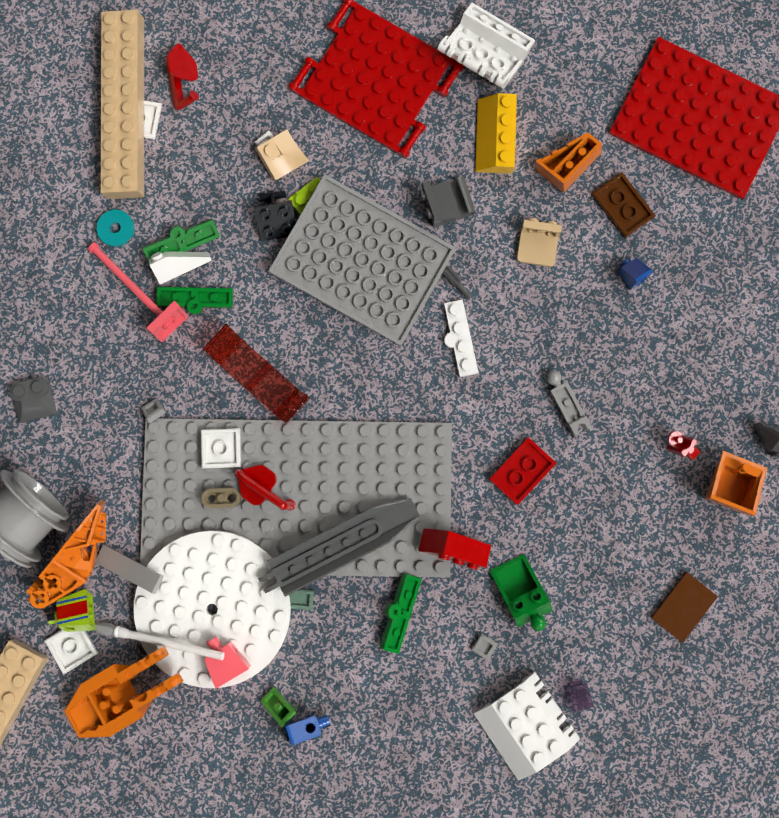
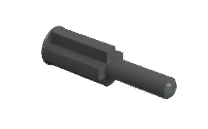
(455, 280)

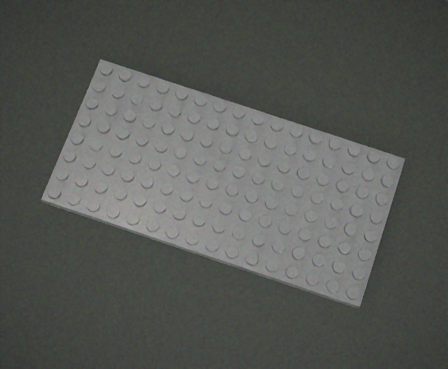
(321, 465)

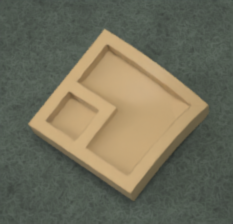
(281, 155)

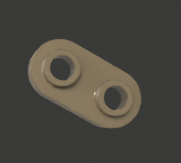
(221, 496)

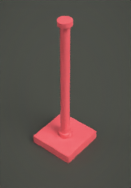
(167, 320)

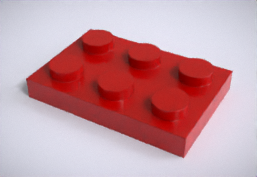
(522, 471)

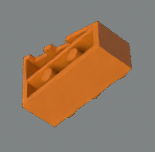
(568, 163)

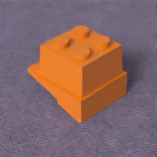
(737, 484)

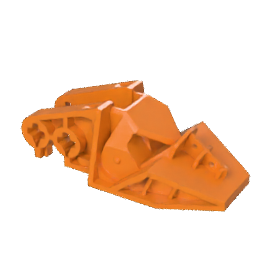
(73, 561)
(110, 701)

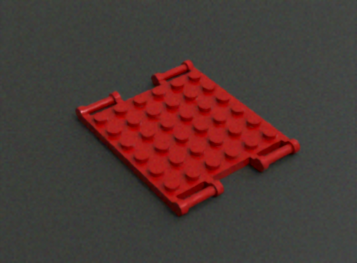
(376, 77)

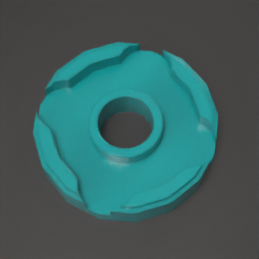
(113, 217)

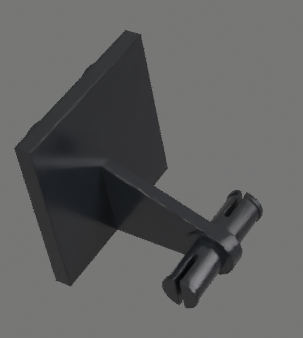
(274, 219)

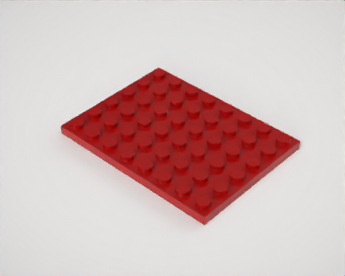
(699, 118)

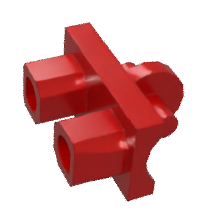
(682, 445)

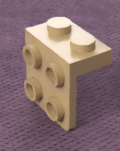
(538, 242)

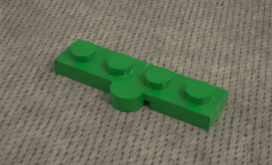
(183, 240)
(195, 298)
(399, 613)

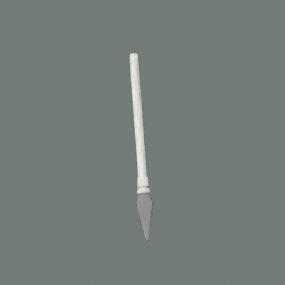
(109, 629)

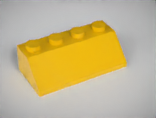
(496, 133)

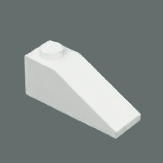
(173, 264)

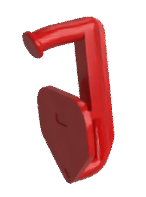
(181, 66)
(257, 484)

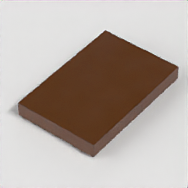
(623, 205)
(684, 607)

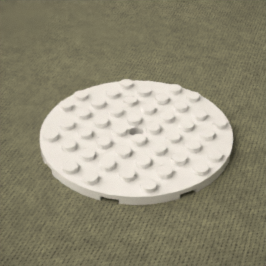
(218, 571)

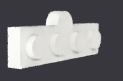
(460, 338)

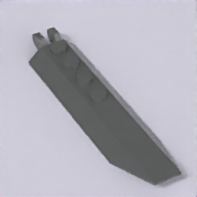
(339, 546)

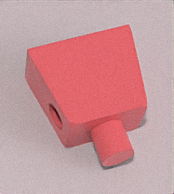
(228, 668)

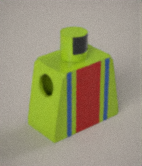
(74, 612)

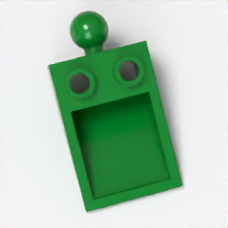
(522, 592)

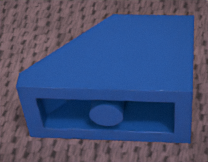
(634, 272)

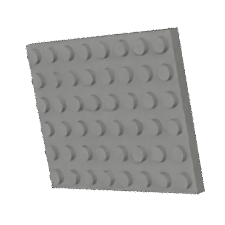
(362, 260)

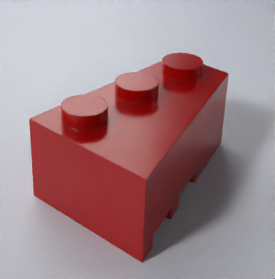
(455, 547)

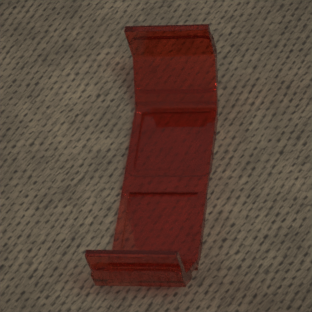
(256, 374)

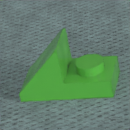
(278, 706)

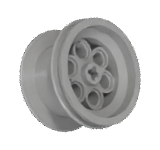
(27, 516)

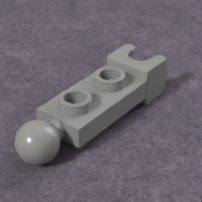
(567, 404)

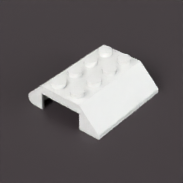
(487, 45)
(527, 728)

